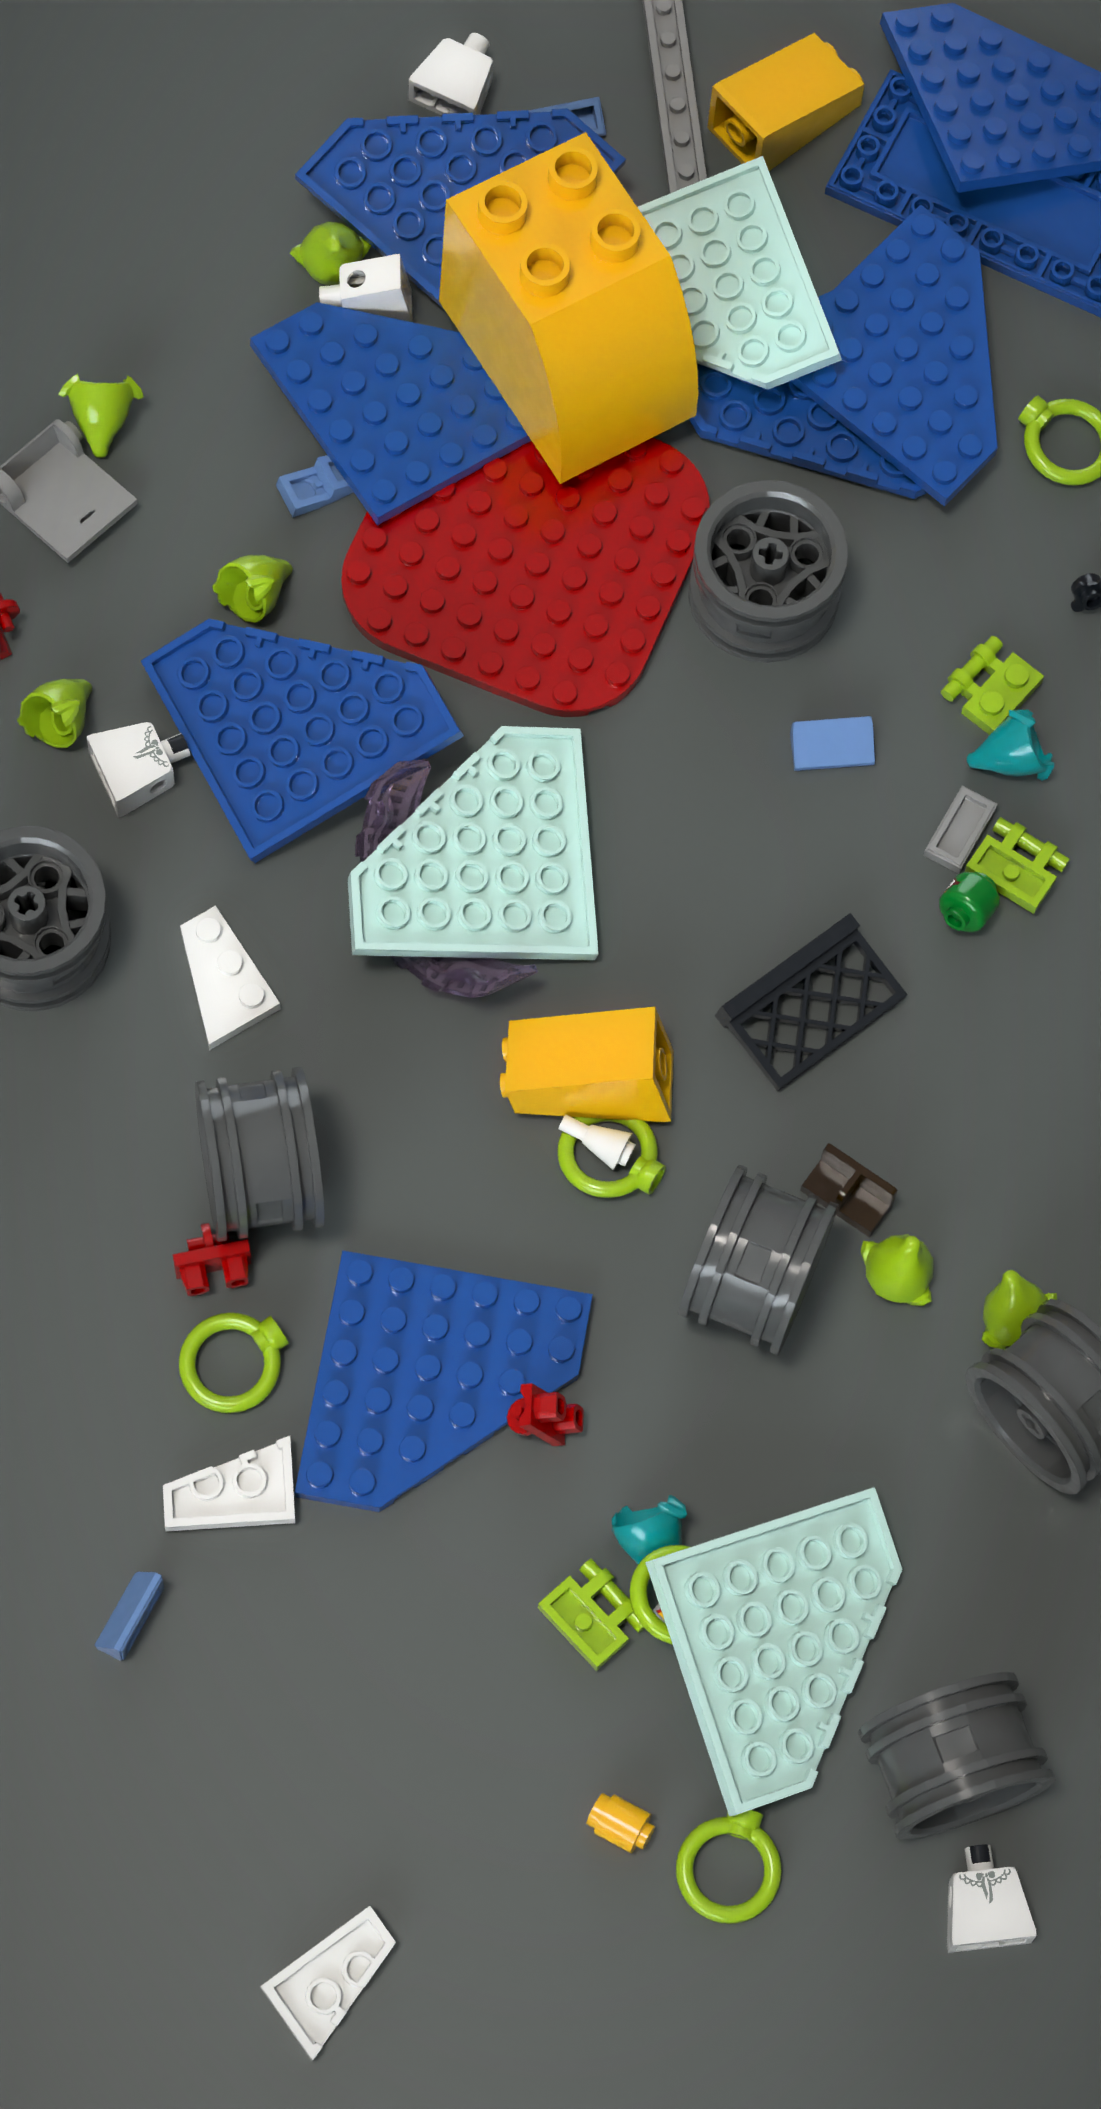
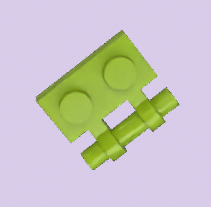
(1005, 689)
(1014, 874)
(583, 1621)

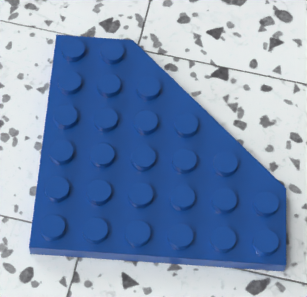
(995, 98)
(398, 171)
(913, 356)
(389, 402)
(791, 429)
(293, 724)
(426, 1372)

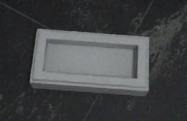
(960, 829)

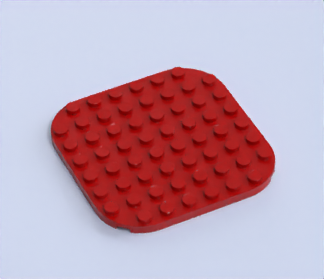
(532, 579)

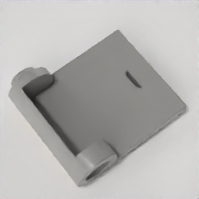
(61, 491)

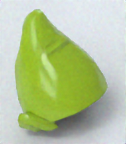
(327, 249)
(100, 409)
(251, 585)
(56, 711)
(899, 1269)
(1008, 1307)

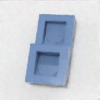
(312, 487)

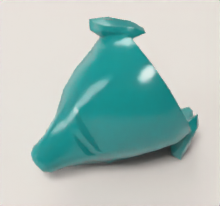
(1013, 749)
(650, 1528)

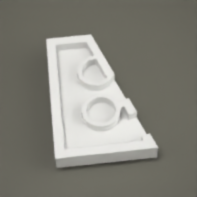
(225, 978)
(235, 1494)
(327, 1979)

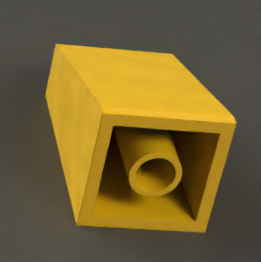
(783, 101)
(590, 1066)

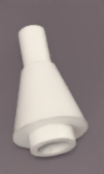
(607, 1144)

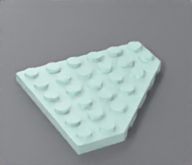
(743, 278)
(487, 860)
(776, 1637)

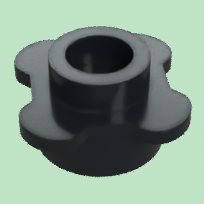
(1086, 592)

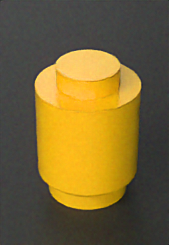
(620, 1822)

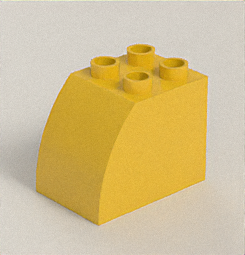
(570, 306)

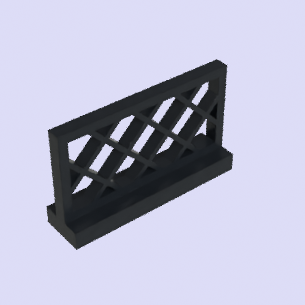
(792, 972)

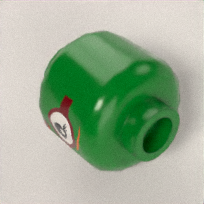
(970, 900)

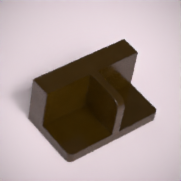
(857, 1190)

